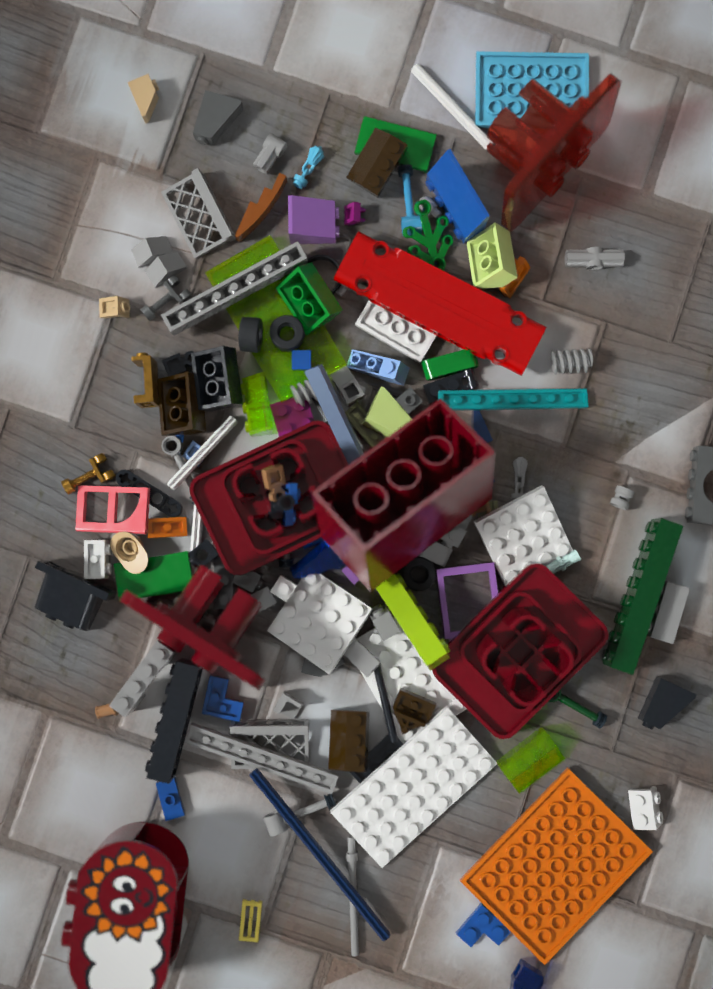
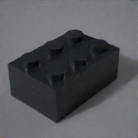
(217, 378)

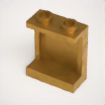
(150, 368)

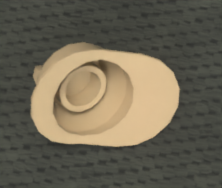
(129, 551)

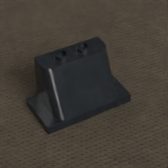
(69, 597)

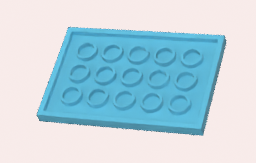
(503, 75)

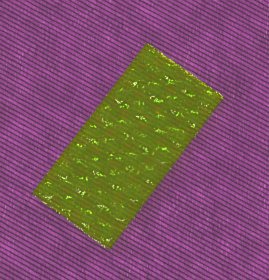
(269, 306)

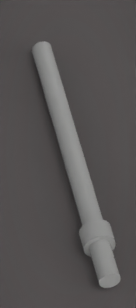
(351, 858)

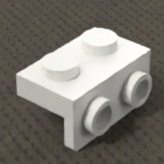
(97, 559)
(645, 808)

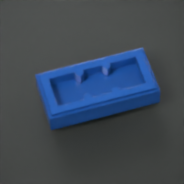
(170, 800)

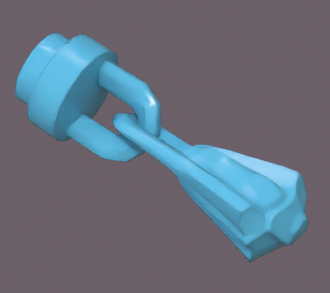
(314, 157)

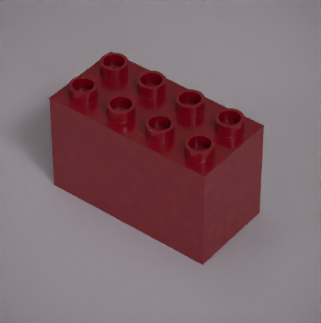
(405, 494)

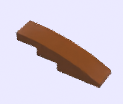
(257, 212)

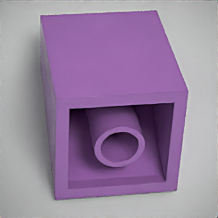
(312, 220)

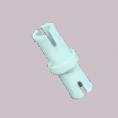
(563, 562)

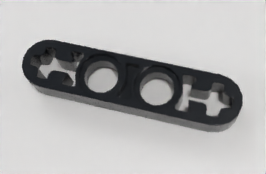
(153, 490)

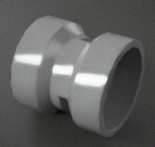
(622, 497)

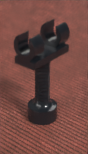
(283, 503)

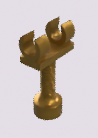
(70, 485)

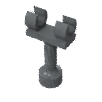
(173, 281)

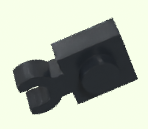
(176, 364)

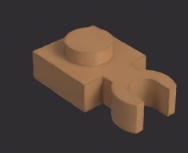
(273, 479)

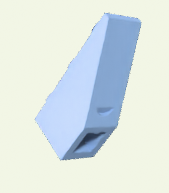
(378, 367)

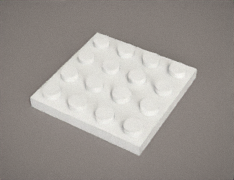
(395, 331)
(523, 534)
(320, 621)

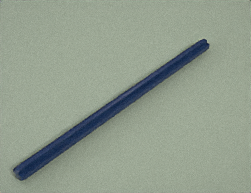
(320, 854)

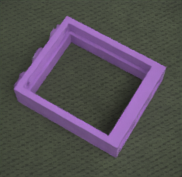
(490, 567)

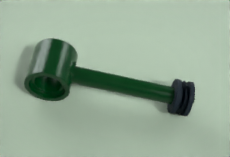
(598, 719)

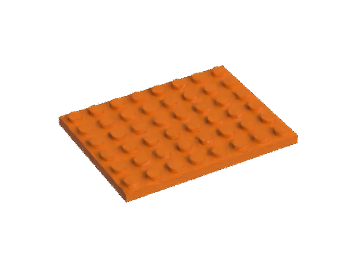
(556, 866)

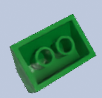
(309, 298)

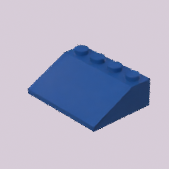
(457, 197)

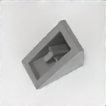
(150, 249)
(164, 267)

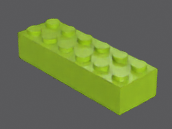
(413, 621)

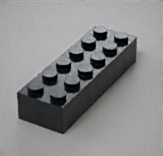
(174, 722)

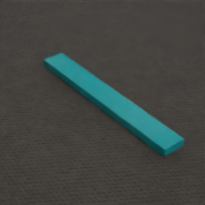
(515, 399)

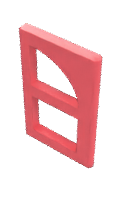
(135, 524)

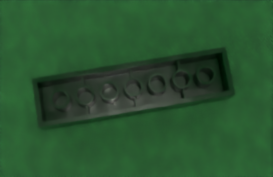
(642, 595)

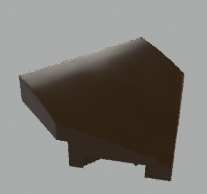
(412, 710)

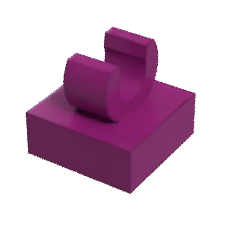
(352, 214)

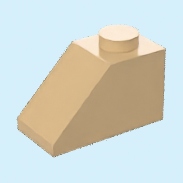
(145, 95)

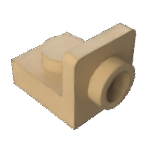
(114, 307)

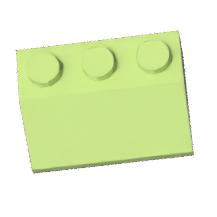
(492, 258)

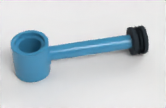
(410, 219)

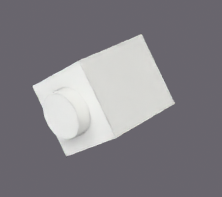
(283, 588)

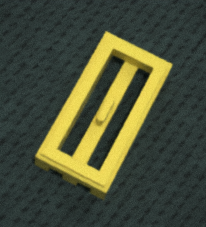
(252, 903)

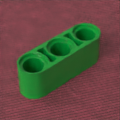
(449, 364)

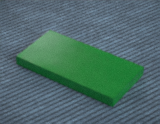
(419, 142)
(162, 576)

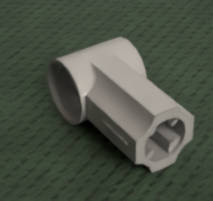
(272, 149)

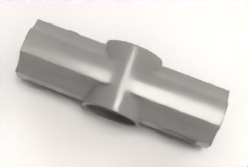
(594, 258)

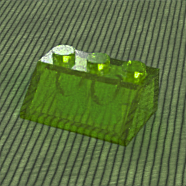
(257, 405)
(530, 760)

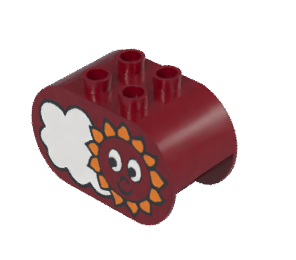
(127, 910)

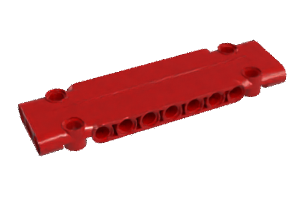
(439, 303)

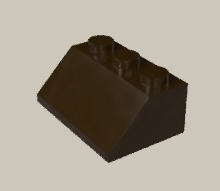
(377, 162)
(179, 406)
(349, 741)

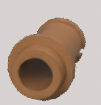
(105, 710)

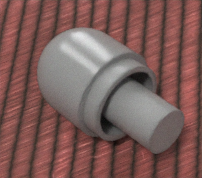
(434, 211)

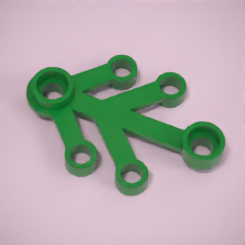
(429, 240)

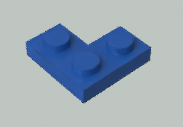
(290, 515)
(216, 702)
(481, 922)

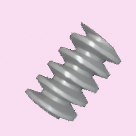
(571, 360)
(303, 393)

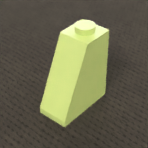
(385, 414)

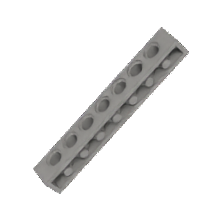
(234, 289)

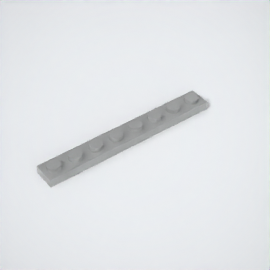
(261, 758)

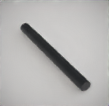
(385, 704)

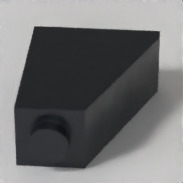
(664, 703)

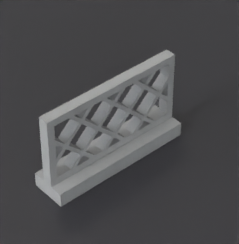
(212, 205)
(273, 728)

